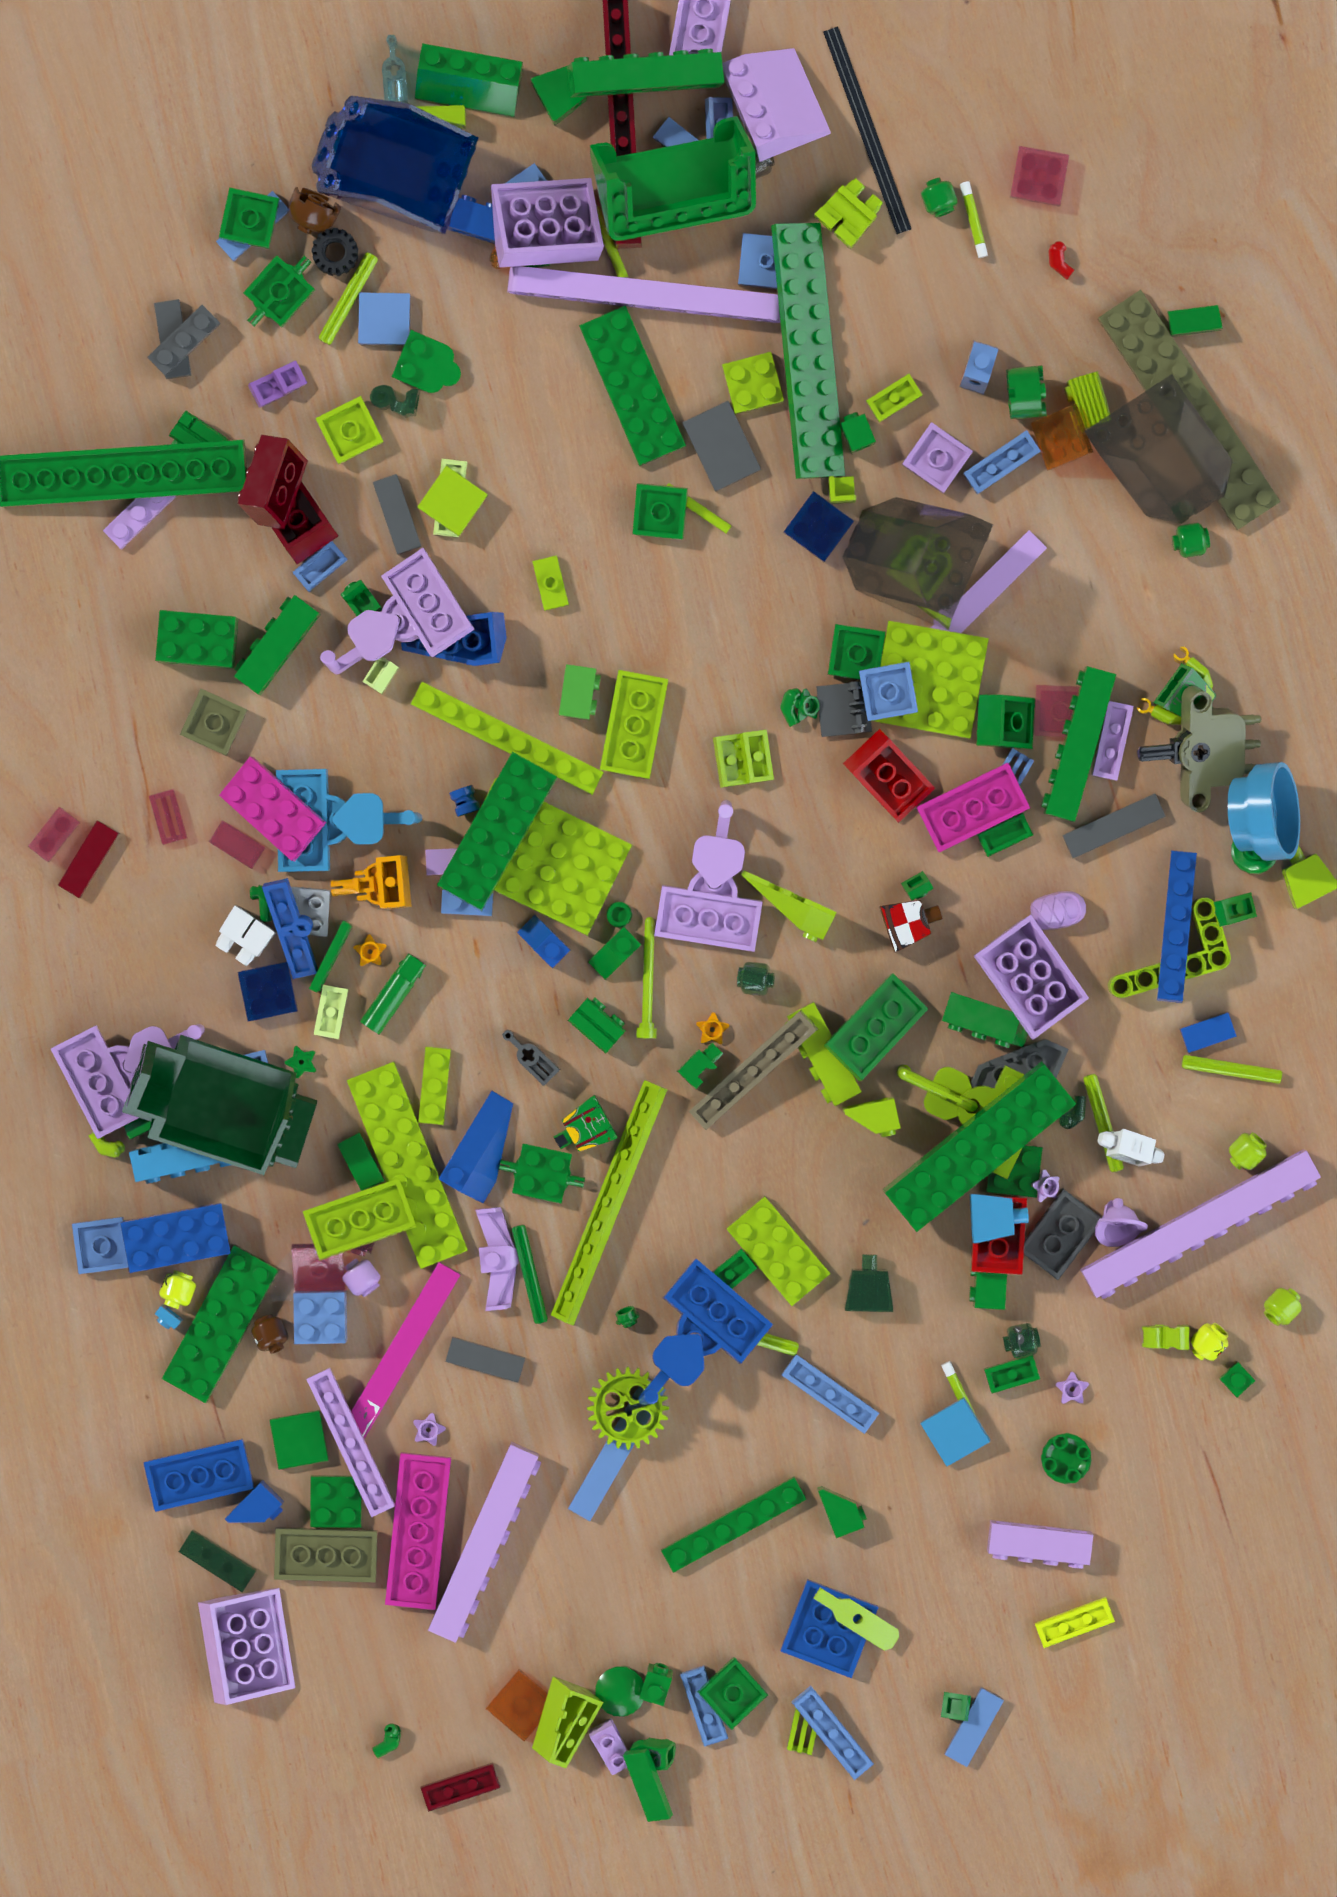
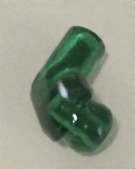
(1075, 1115)

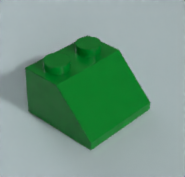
(1005, 721)

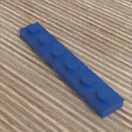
(1176, 926)

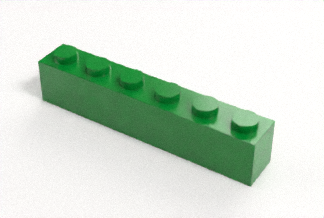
(645, 74)
(1079, 744)

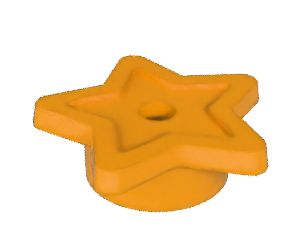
(365, 957)
(705, 1027)

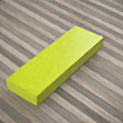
(1074, 1622)

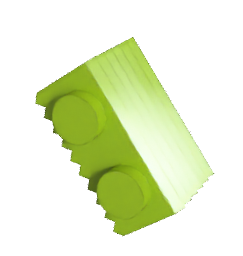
(1089, 396)

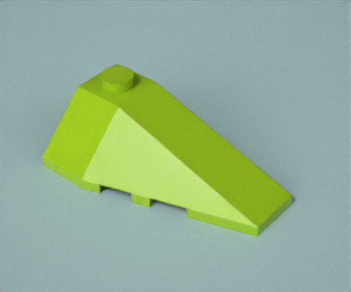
(802, 912)

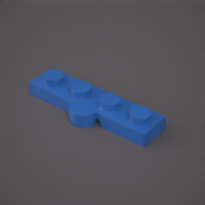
(291, 928)

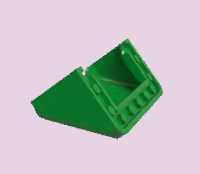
(676, 183)

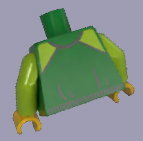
(1169, 700)

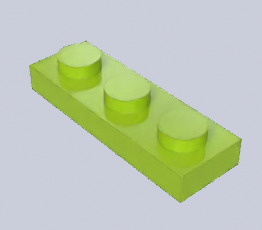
(434, 1085)

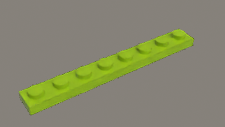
(506, 737)

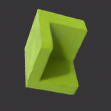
(841, 490)

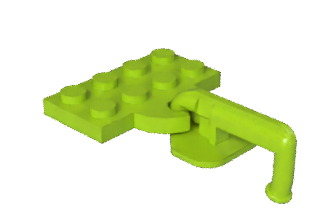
(953, 1096)

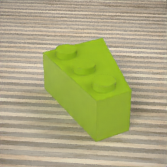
(564, 1721)

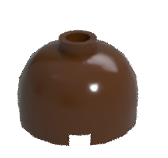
(312, 211)

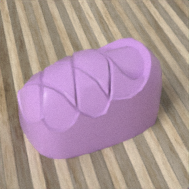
(1058, 910)

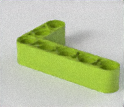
(1203, 956)

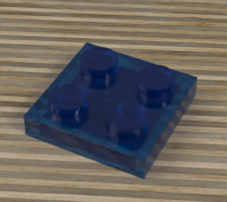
(818, 526)
(267, 991)

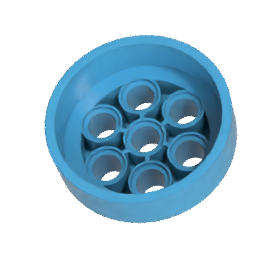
(1265, 812)

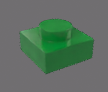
(917, 886)
(1237, 1379)
(955, 1706)

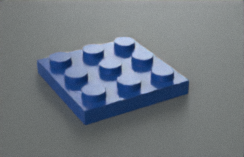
(820, 1638)

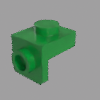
(360, 598)
(656, 1683)

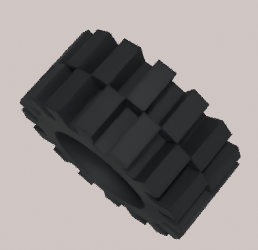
(341, 266)

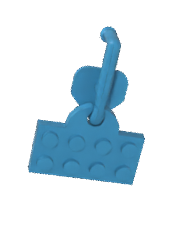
(358, 818)

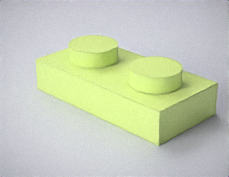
(331, 1011)

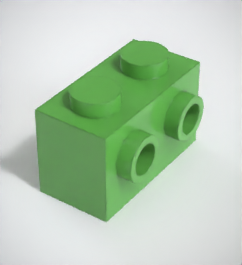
(578, 692)

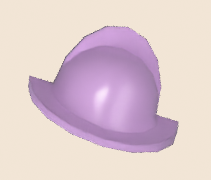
(1118, 1225)

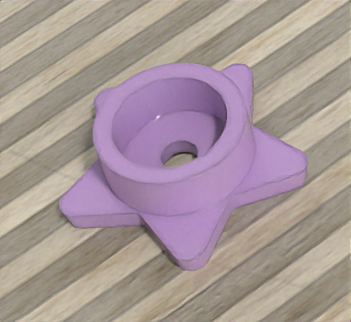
(1052, 1186)
(1072, 1381)
(431, 1436)

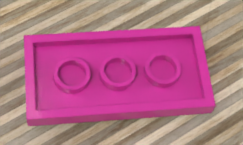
(973, 807)
(272, 808)

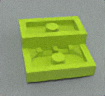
(743, 758)

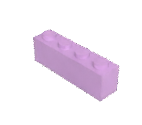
(1040, 1543)

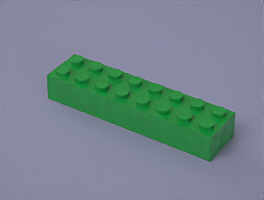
(979, 1146)

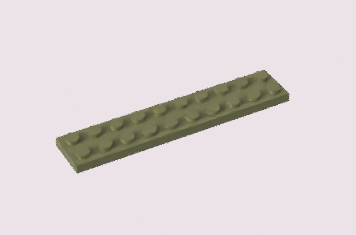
(1155, 356)

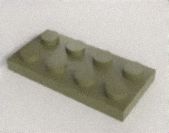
(325, 1554)

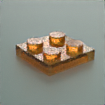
(1062, 437)
(519, 1705)

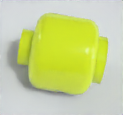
(177, 1289)
(1209, 1341)

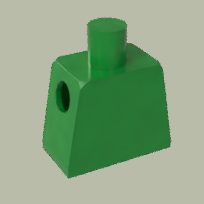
(554, 94)

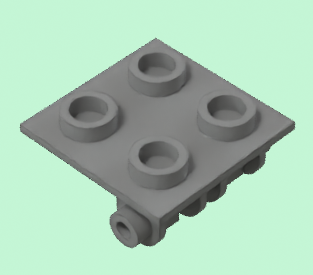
(315, 905)

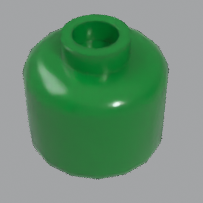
(939, 197)

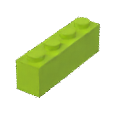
(836, 1079)

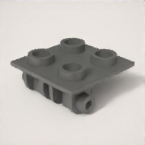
(842, 709)

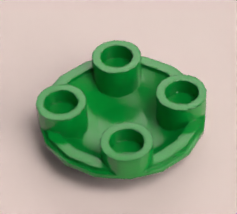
(1066, 1458)
(619, 1691)

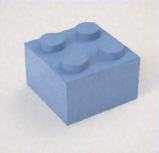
(320, 1317)

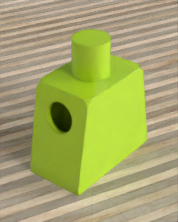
(1307, 879)

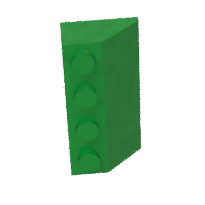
(468, 80)

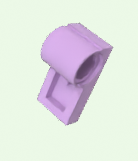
(609, 1745)

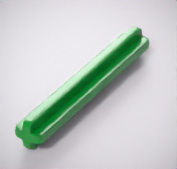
(529, 1274)

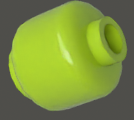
(1247, 1151)
(1282, 1306)

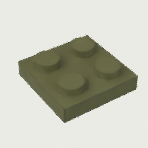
(213, 722)

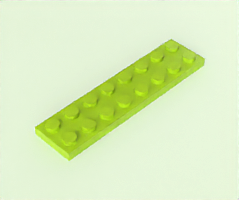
(406, 1156)

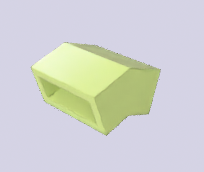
(380, 674)

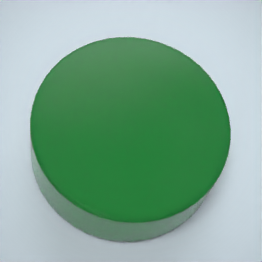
(619, 914)

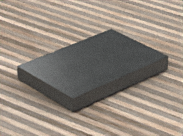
(721, 446)
(1060, 1234)

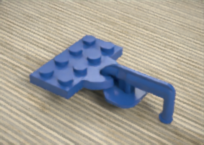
(718, 1320)

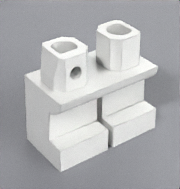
(252, 943)

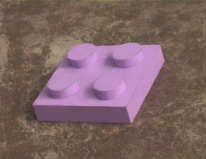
(937, 458)

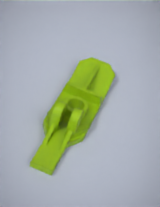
(868, 1626)

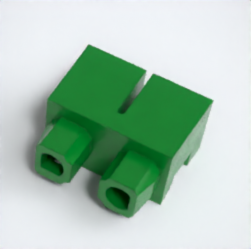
(698, 1063)

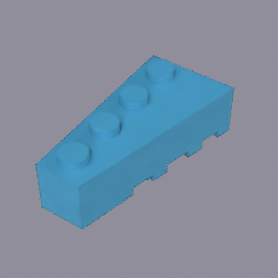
(165, 1159)

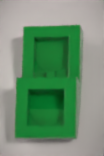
(361, 1162)

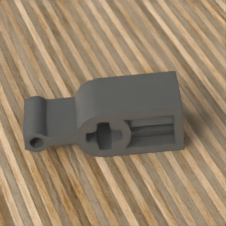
(530, 1065)

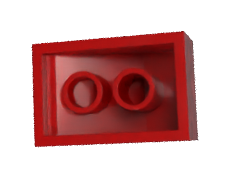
(889, 775)
(1004, 1253)

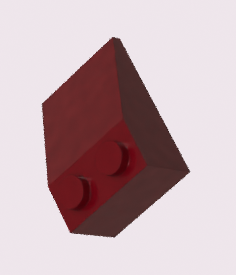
(306, 527)

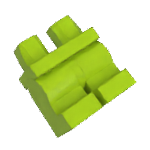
(850, 210)

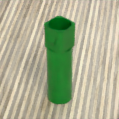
(393, 994)

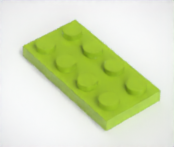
(634, 724)
(359, 1219)
(778, 1251)

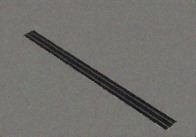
(867, 130)

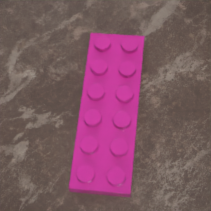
(418, 1531)

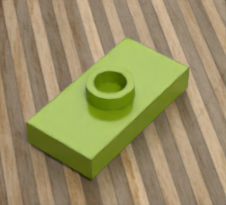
(550, 583)

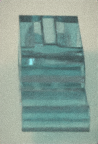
(400, 79)

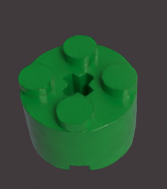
(1026, 392)

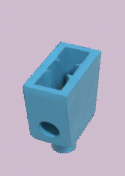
(994, 1217)

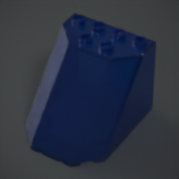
(394, 161)

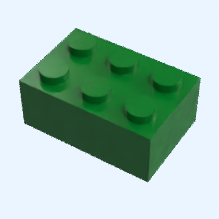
(197, 639)

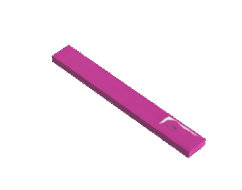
(403, 1346)

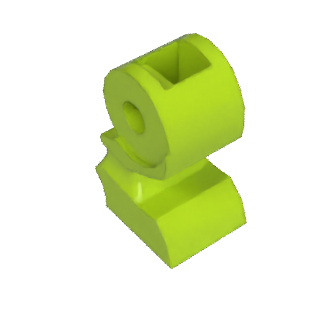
(1165, 1337)

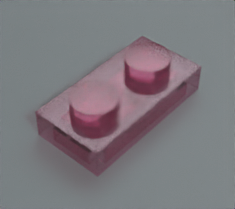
(54, 834)

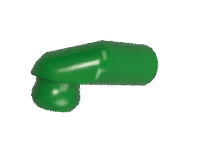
(788, 708)
(257, 893)
(390, 1742)

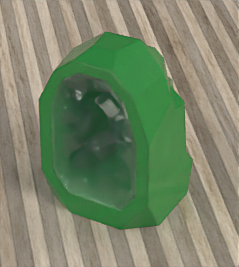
(661, 1751)

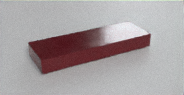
(88, 859)
(460, 1787)

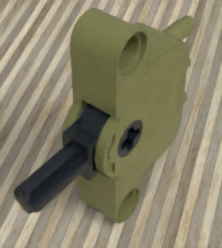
(1220, 752)

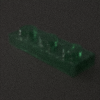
(217, 1560)

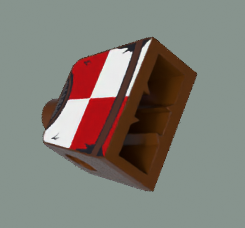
(908, 922)

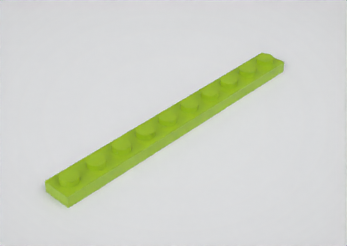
(608, 1202)

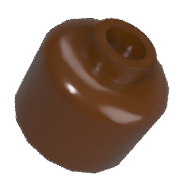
(269, 1334)

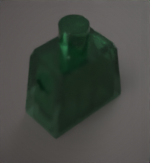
(869, 1288)

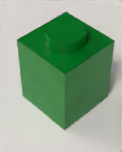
(857, 432)

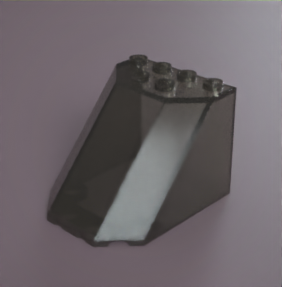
(1164, 452)
(915, 556)

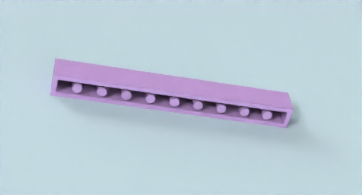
(1201, 1223)

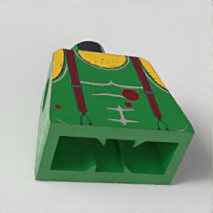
(586, 1127)

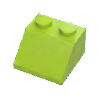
(876, 1115)

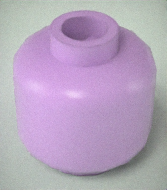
(361, 1277)

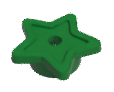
(813, 705)
(298, 1055)

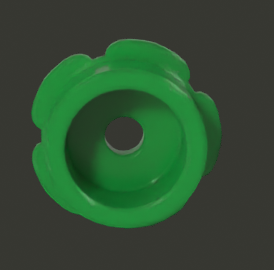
(627, 1316)

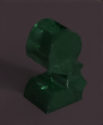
(384, 397)

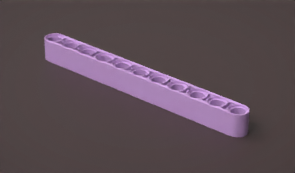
(644, 294)

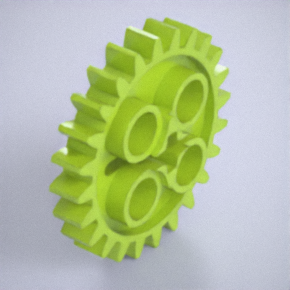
(634, 1431)

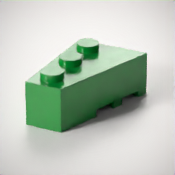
(984, 1021)

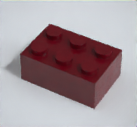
(272, 481)

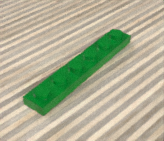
(733, 1524)

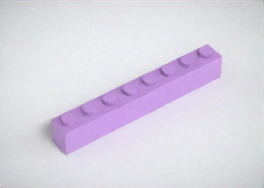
(484, 1541)

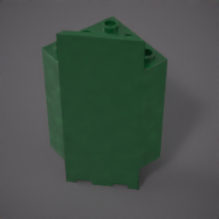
(220, 1104)

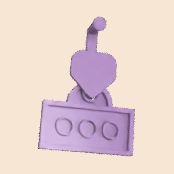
(418, 609)
(710, 906)
(103, 1074)

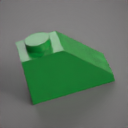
(614, 953)
(842, 1512)

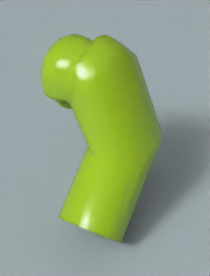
(107, 1148)

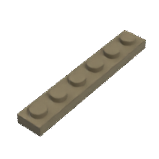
(753, 1070)

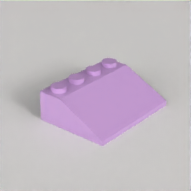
(774, 101)
(546, 222)
(1031, 976)
(246, 1646)

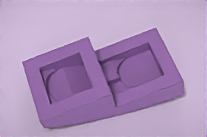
(277, 384)

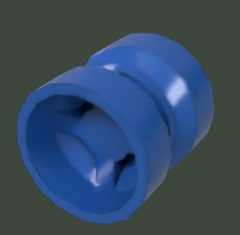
(464, 800)

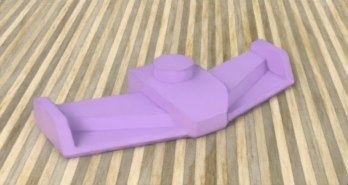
(498, 1258)

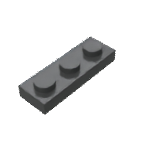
(183, 340)

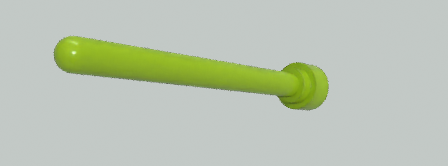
(646, 1028)

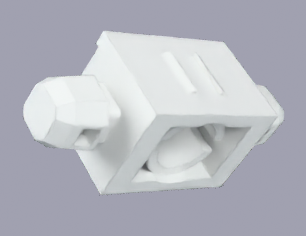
(1131, 1147)

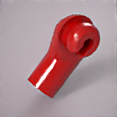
(1056, 260)

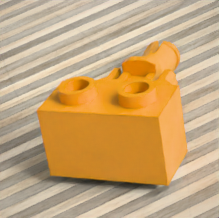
(384, 883)

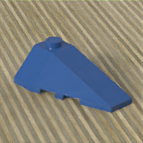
(478, 647)
(478, 1156)

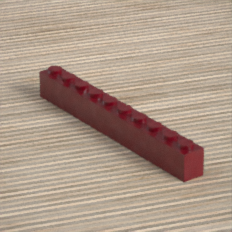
(620, 105)

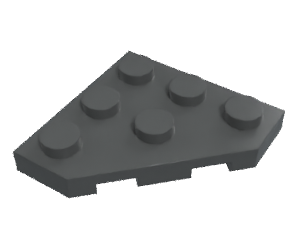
(1021, 1060)

